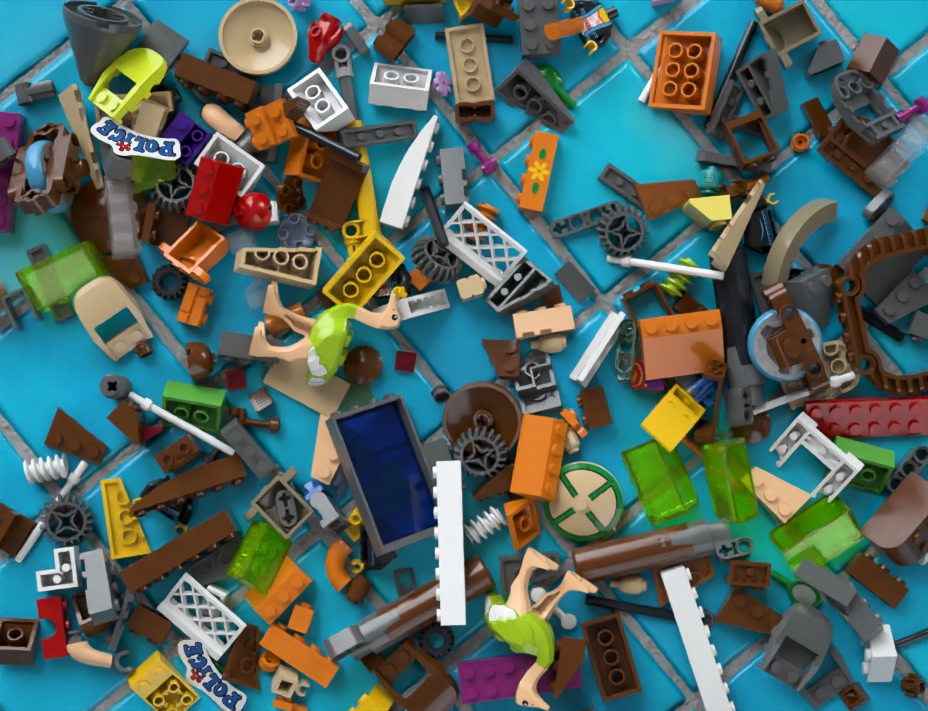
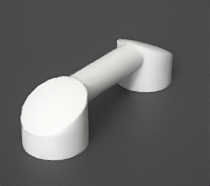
(567, 620)

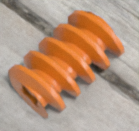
(486, 210)

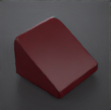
(152, 432)

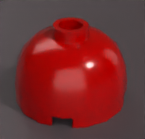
(253, 211)

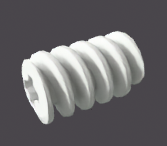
(46, 470)
(484, 525)

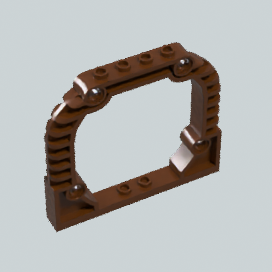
(851, 316)

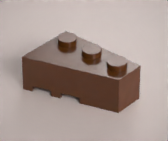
(746, 612)

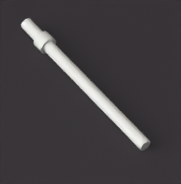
(626, 261)
(835, 381)
(147, 405)
(73, 479)

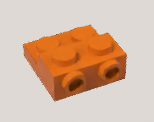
(270, 125)

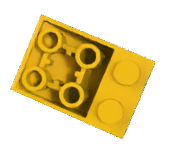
(672, 417)
(162, 685)

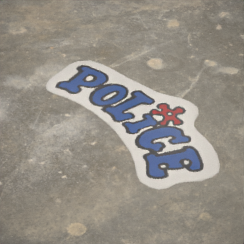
(129, 142)
(204, 675)

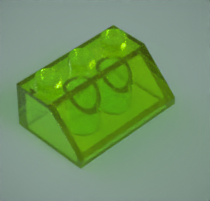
(259, 557)

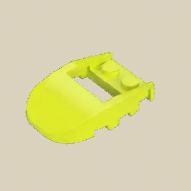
(142, 67)

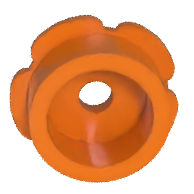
(800, 137)

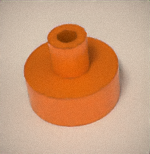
(269, 662)

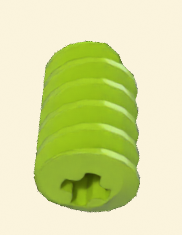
(677, 280)

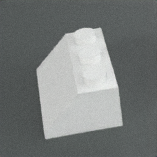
(400, 86)
(326, 107)
(225, 150)

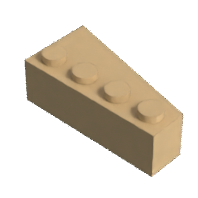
(286, 265)

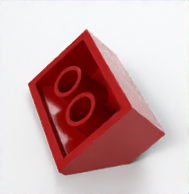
(214, 190)

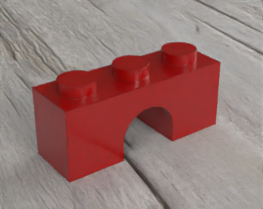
(55, 609)

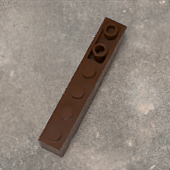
(193, 484)

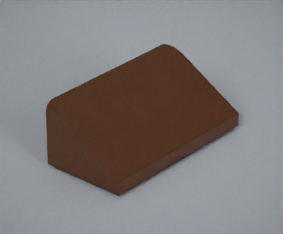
(816, 118)

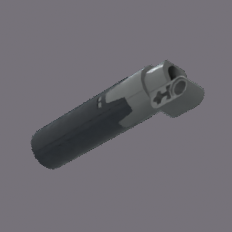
(738, 315)

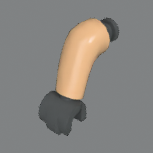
(226, 125)
(84, 653)

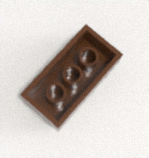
(217, 82)
(610, 656)

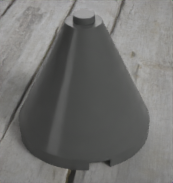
(98, 36)

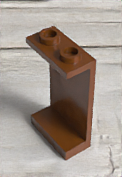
(337, 192)
(705, 429)

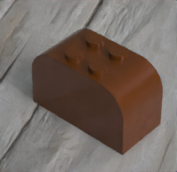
(901, 523)

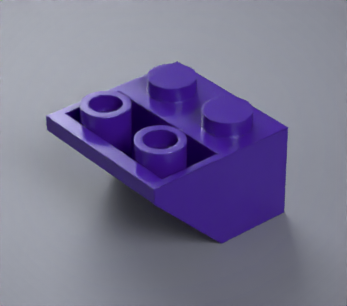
(190, 136)

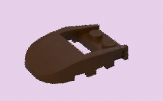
(434, 694)

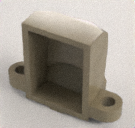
(788, 30)
(265, 504)

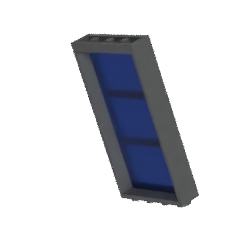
(386, 472)

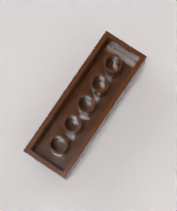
(180, 550)

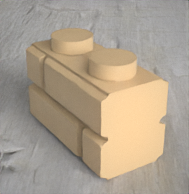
(471, 288)

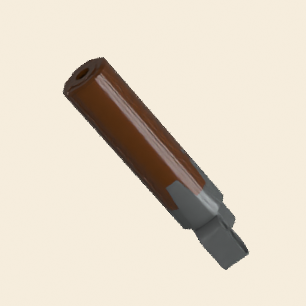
(658, 549)
(404, 616)

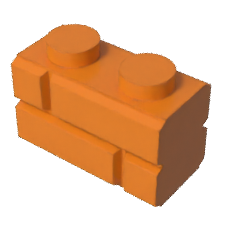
(195, 305)

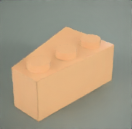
(542, 321)
(325, 455)
(777, 495)

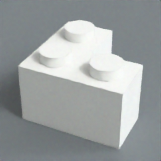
(67, 571)
(880, 657)

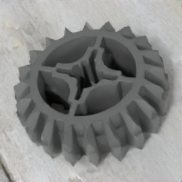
(184, 189)
(623, 222)
(434, 261)
(475, 438)
(59, 515)

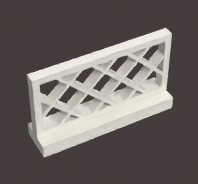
(474, 257)
(597, 349)
(194, 626)

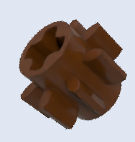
(913, 685)

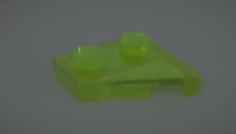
(152, 171)

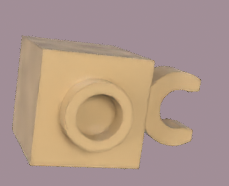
(286, 681)

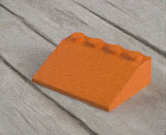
(686, 72)
(680, 343)

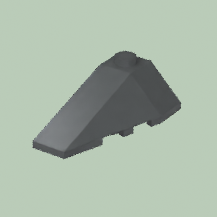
(531, 92)

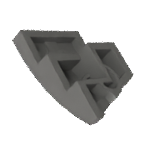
(165, 43)
(538, 386)

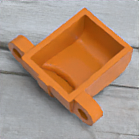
(196, 251)

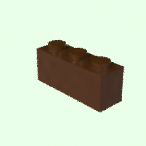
(876, 579)

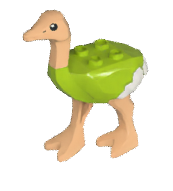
(324, 337)
(528, 626)

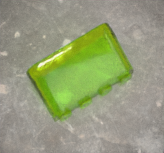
(61, 275)
(730, 480)
(660, 481)
(816, 533)

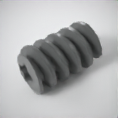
(108, 387)

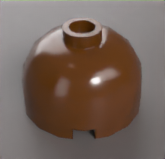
(199, 360)

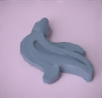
(340, 481)

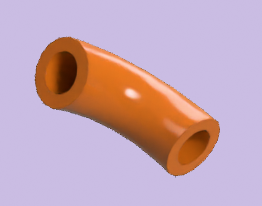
(335, 563)

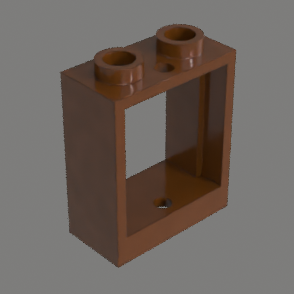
(744, 122)
(645, 287)
(175, 455)

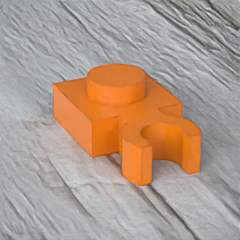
(570, 417)
(286, 704)

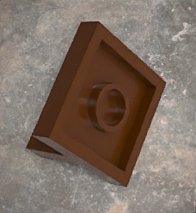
(492, 11)
(13, 529)

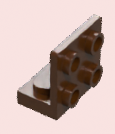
(163, 226)
(748, 573)

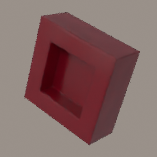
(405, 361)
(235, 379)

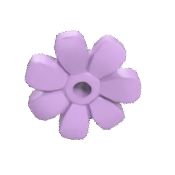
(441, 83)

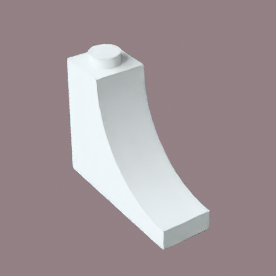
(420, 304)

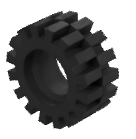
(157, 282)
(448, 636)

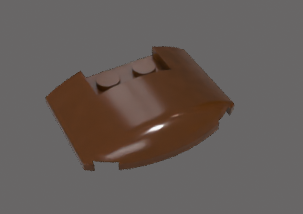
(852, 154)

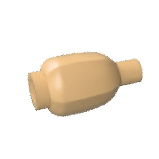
(550, 343)
(572, 442)
(630, 584)

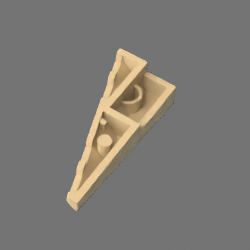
(73, 106)
(728, 241)

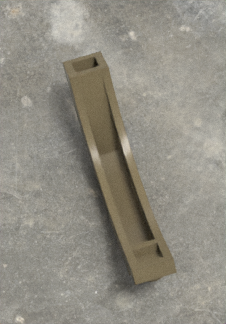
(793, 236)

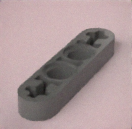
(728, 161)
(584, 216)

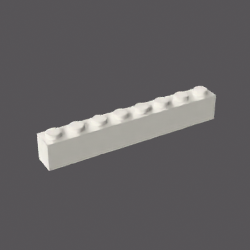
(451, 543)
(695, 639)

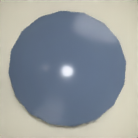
(296, 231)

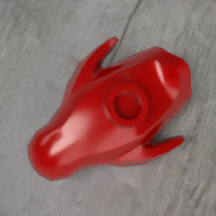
(323, 37)

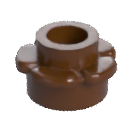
(144, 349)

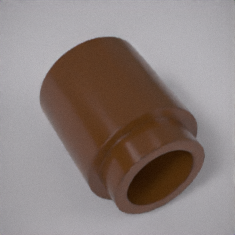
(358, 589)

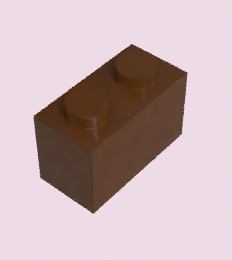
(594, 407)
(150, 624)

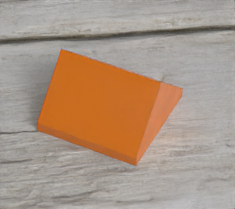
(522, 521)

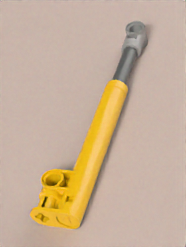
(366, 198)

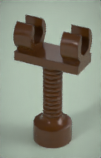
(739, 189)
(273, 425)

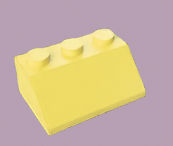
(709, 212)

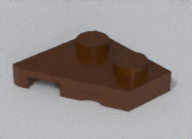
(128, 271)
(504, 357)

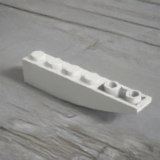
(408, 179)

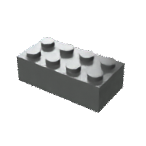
(531, 21)

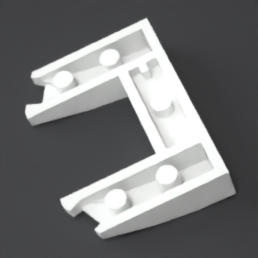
(804, 432)

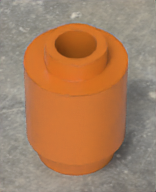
(770, 6)

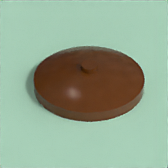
(91, 218)
(482, 405)

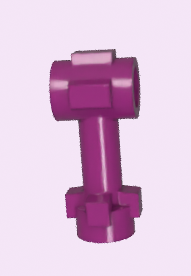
(920, 106)
(488, 165)

